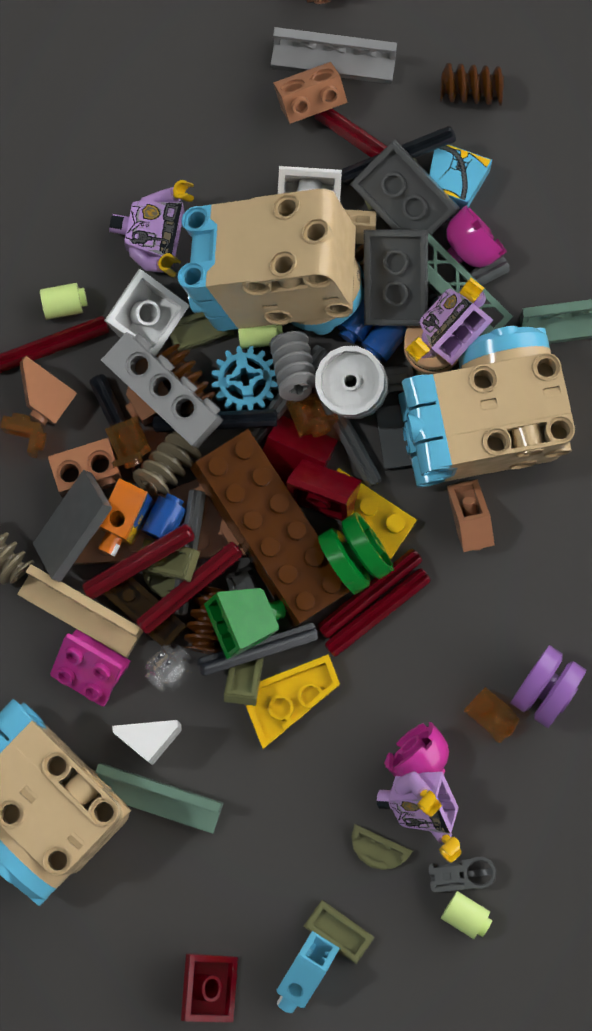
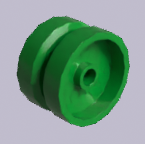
(355, 553)

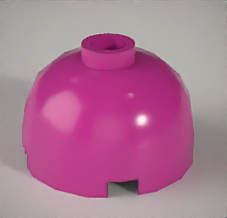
(472, 240)
(420, 751)

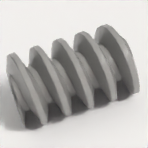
(293, 365)

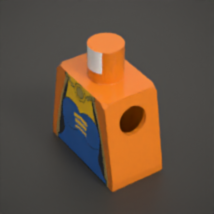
(127, 504)

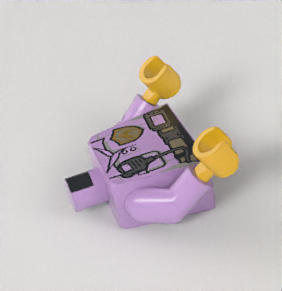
(154, 228)
(451, 323)
(424, 804)

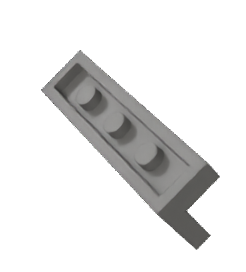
(350, 56)

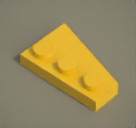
(383, 517)
(290, 696)

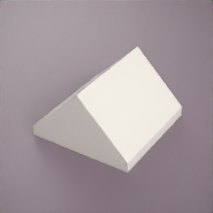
(301, 179)
(148, 310)
(149, 738)

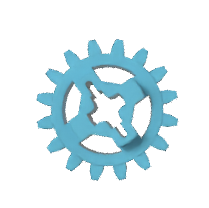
(233, 381)

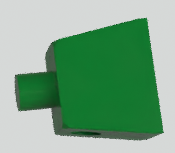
(243, 618)

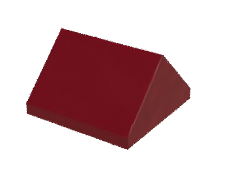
(287, 449)
(323, 490)
(209, 988)

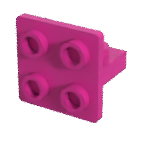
(88, 667)

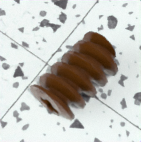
(472, 84)
(184, 369)
(204, 637)

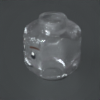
(168, 668)

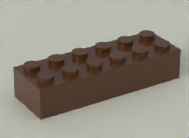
(269, 527)

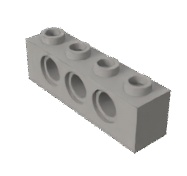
(122, 361)

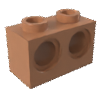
(310, 92)
(83, 459)

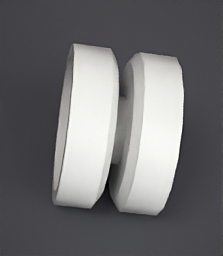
(343, 365)

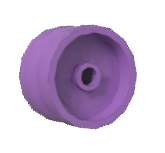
(553, 689)

